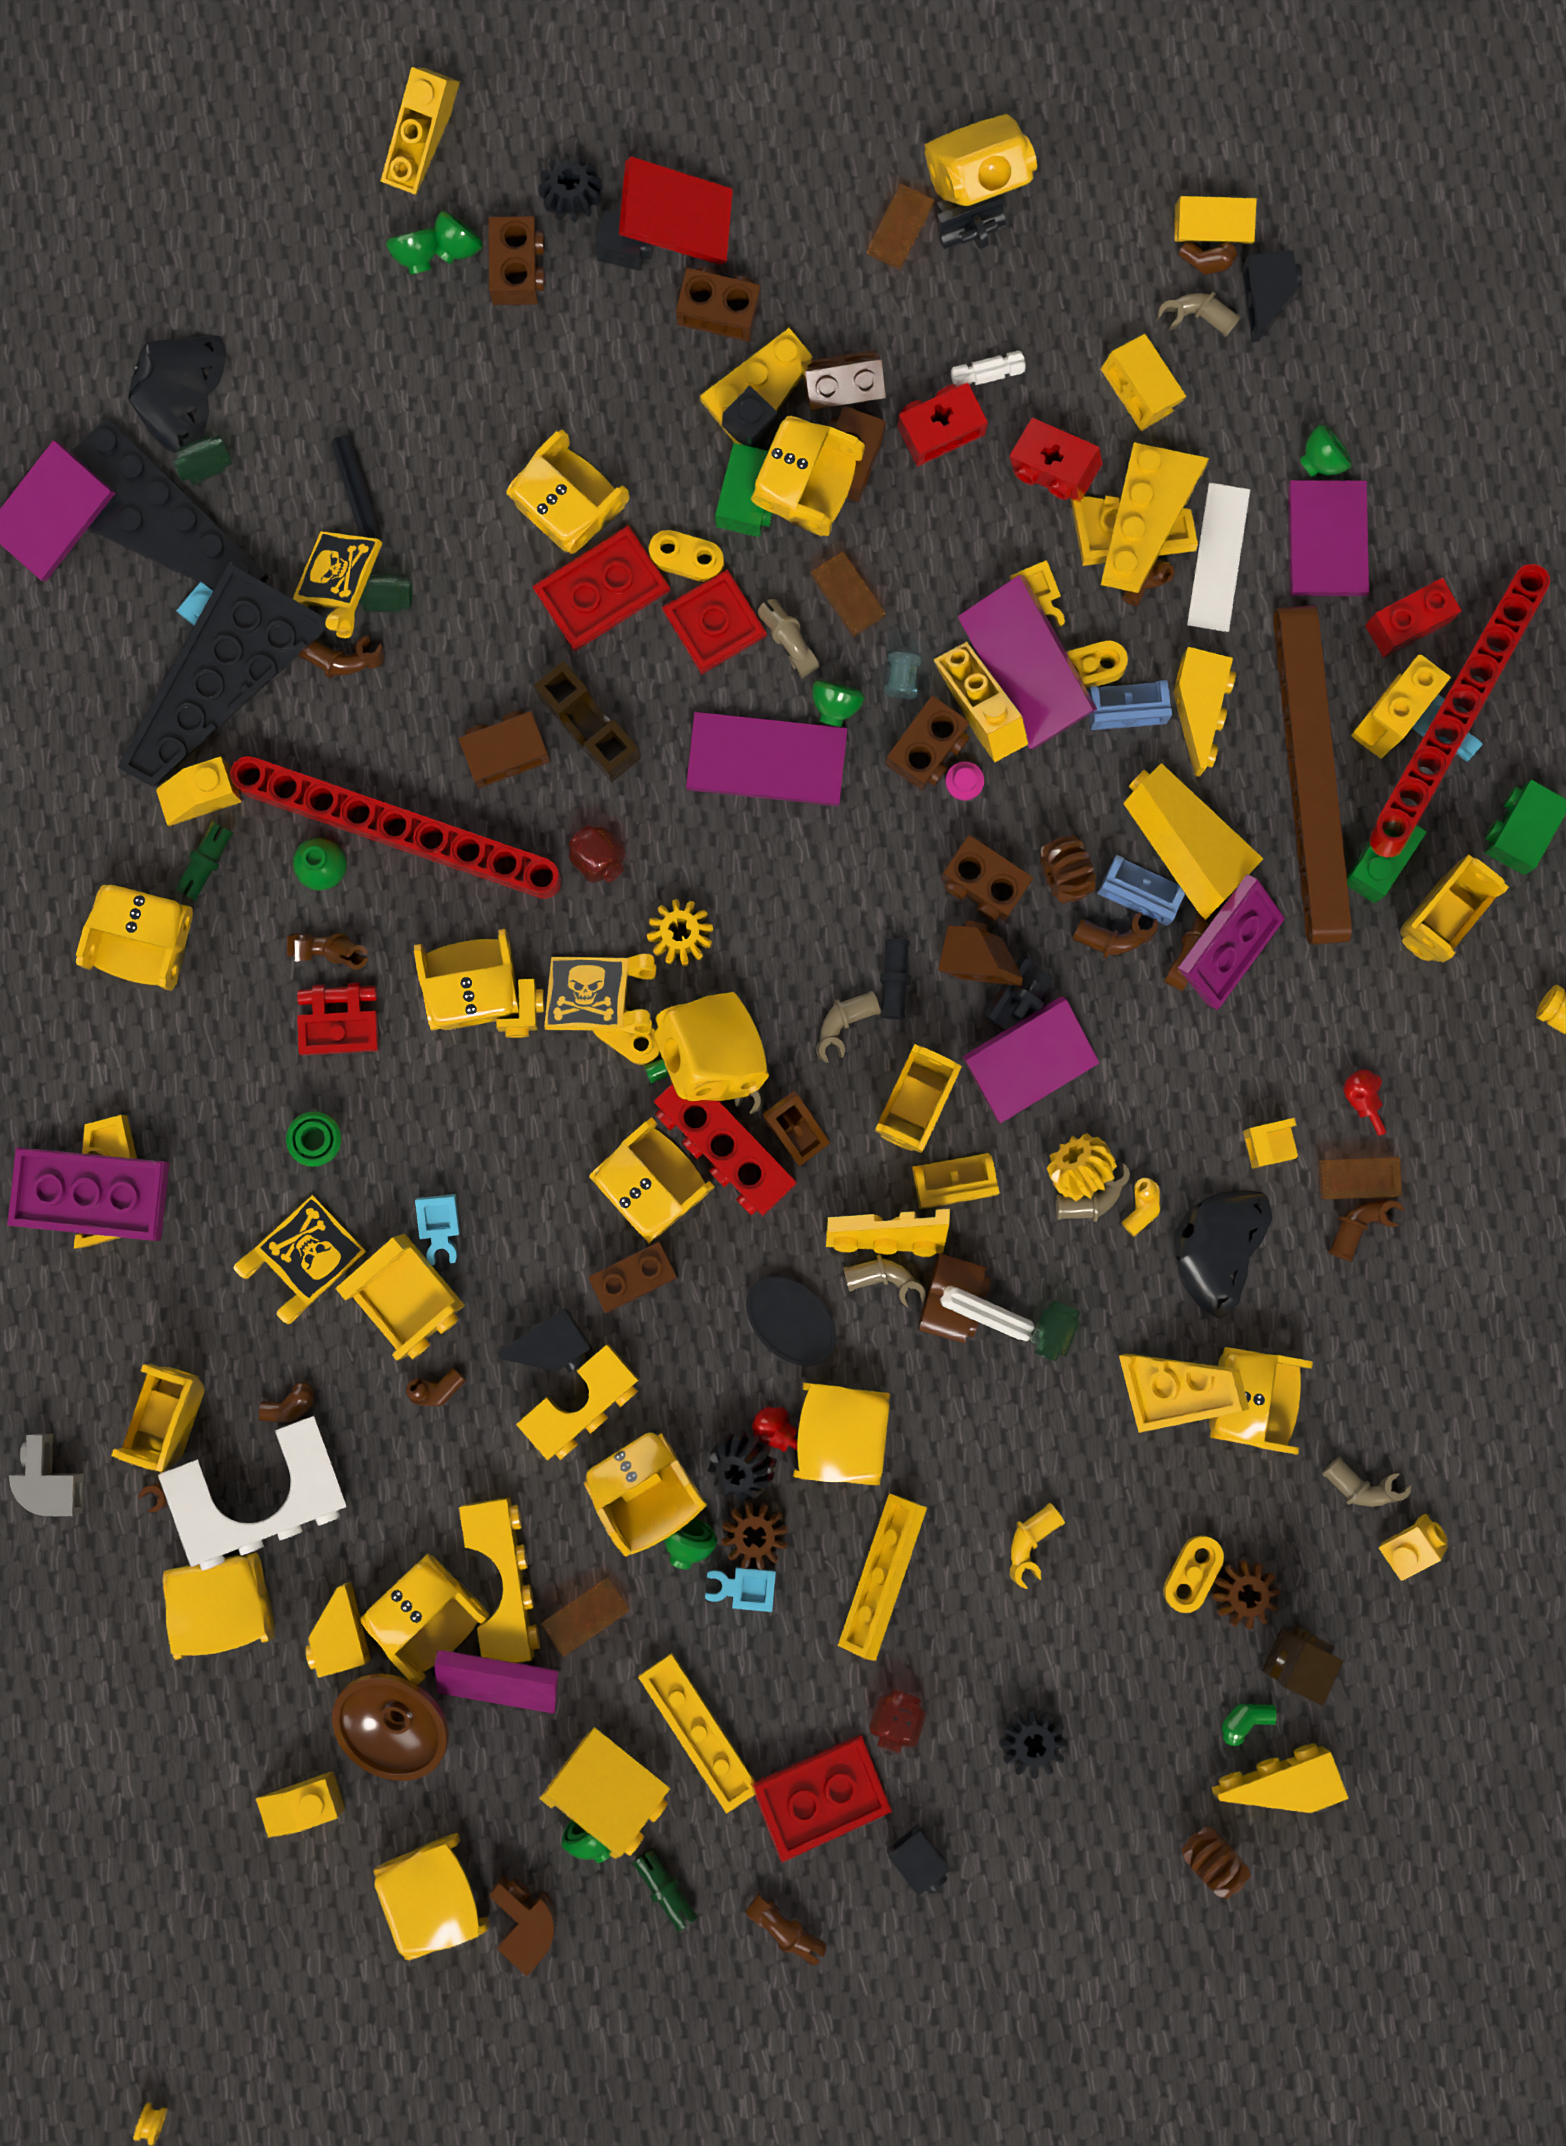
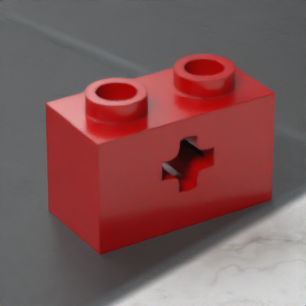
(931, 439)
(1070, 460)
(1413, 617)

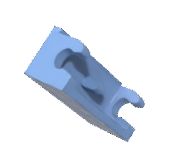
(1130, 705)
(1142, 890)

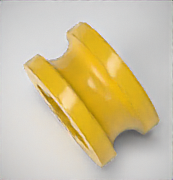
(150, 2124)

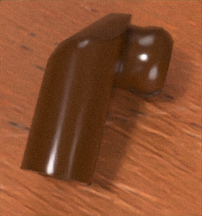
(1209, 261)
(1161, 573)
(434, 1392)
(291, 1408)

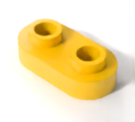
(684, 557)
(1088, 660)
(624, 1042)
(1194, 1574)

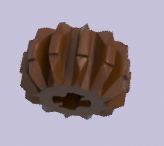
(1067, 869)
(755, 1521)
(1252, 1579)
(1216, 1862)

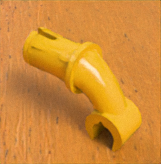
(1027, 1537)

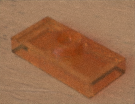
(900, 227)
(847, 594)
(1360, 1178)
(585, 1617)

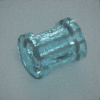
(902, 675)

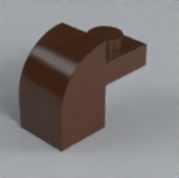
(534, 1927)

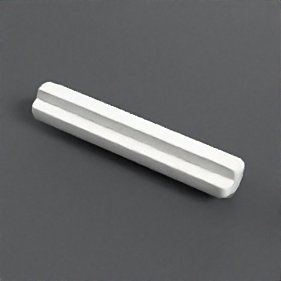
(987, 1313)

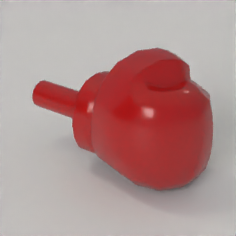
(1362, 1094)
(774, 1428)

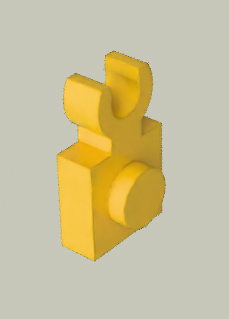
(1044, 588)

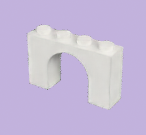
(210, 1533)

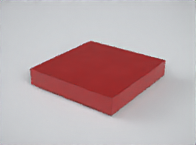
(714, 621)

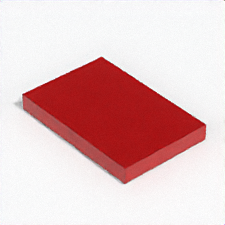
(675, 211)
(601, 588)
(820, 1798)

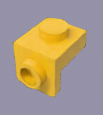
(530, 1003)
(1415, 1547)

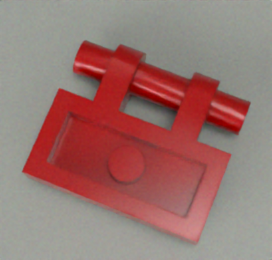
(337, 1032)

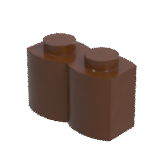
(941, 1320)

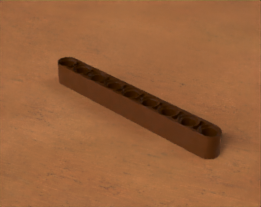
(1312, 775)

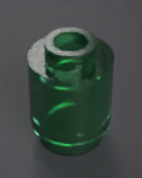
(202, 459)
(387, 593)
(1055, 1331)

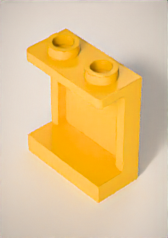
(1400, 706)
(403, 1296)
(607, 1793)

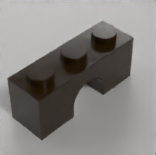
(586, 722)
(1303, 1664)

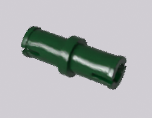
(204, 861)
(665, 1889)

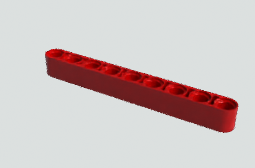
(1450, 722)
(382, 815)

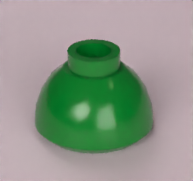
(455, 238)
(413, 249)
(1325, 453)
(836, 701)
(319, 863)
(313, 1139)
(690, 1544)
(582, 1844)

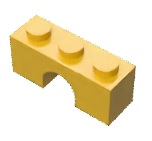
(554, 1429)

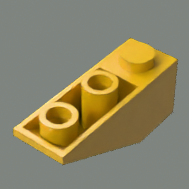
(419, 127)
(1199, 697)
(983, 702)
(1295, 1784)

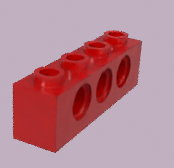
(720, 1122)

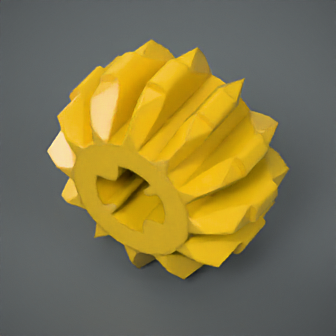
(667, 937)
(1081, 1167)

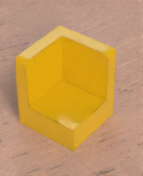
(1271, 1143)

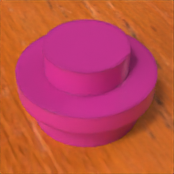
(964, 781)

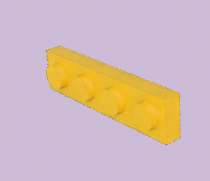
(882, 1577)
(698, 1732)

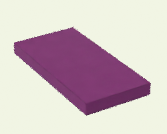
(1027, 660)
(766, 759)
(88, 1194)

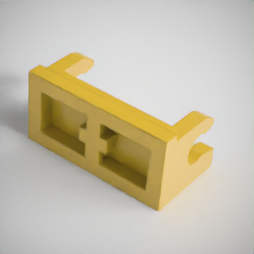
(1215, 219)
(1142, 381)
(955, 1181)

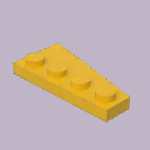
(1150, 504)

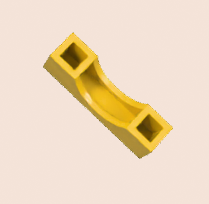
(492, 1531)

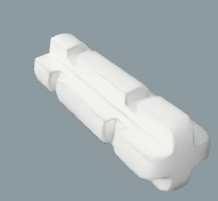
(989, 369)

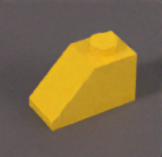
(198, 791)
(338, 1636)
(301, 1805)

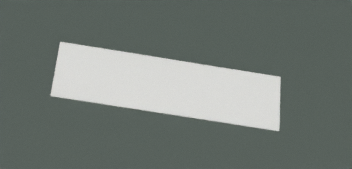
(1218, 557)

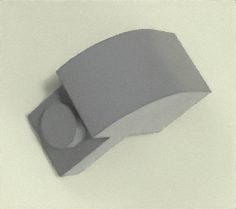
(39, 1488)

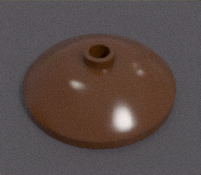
(390, 1727)

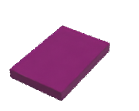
(51, 510)
(1328, 538)
(1232, 942)
(1030, 1059)
(496, 1681)

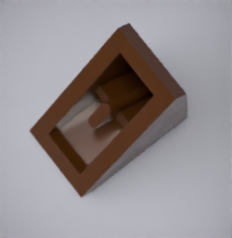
(796, 1128)

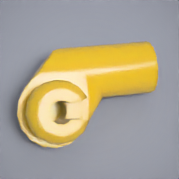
(1146, 1206)

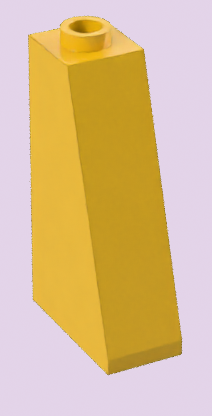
(1190, 839)

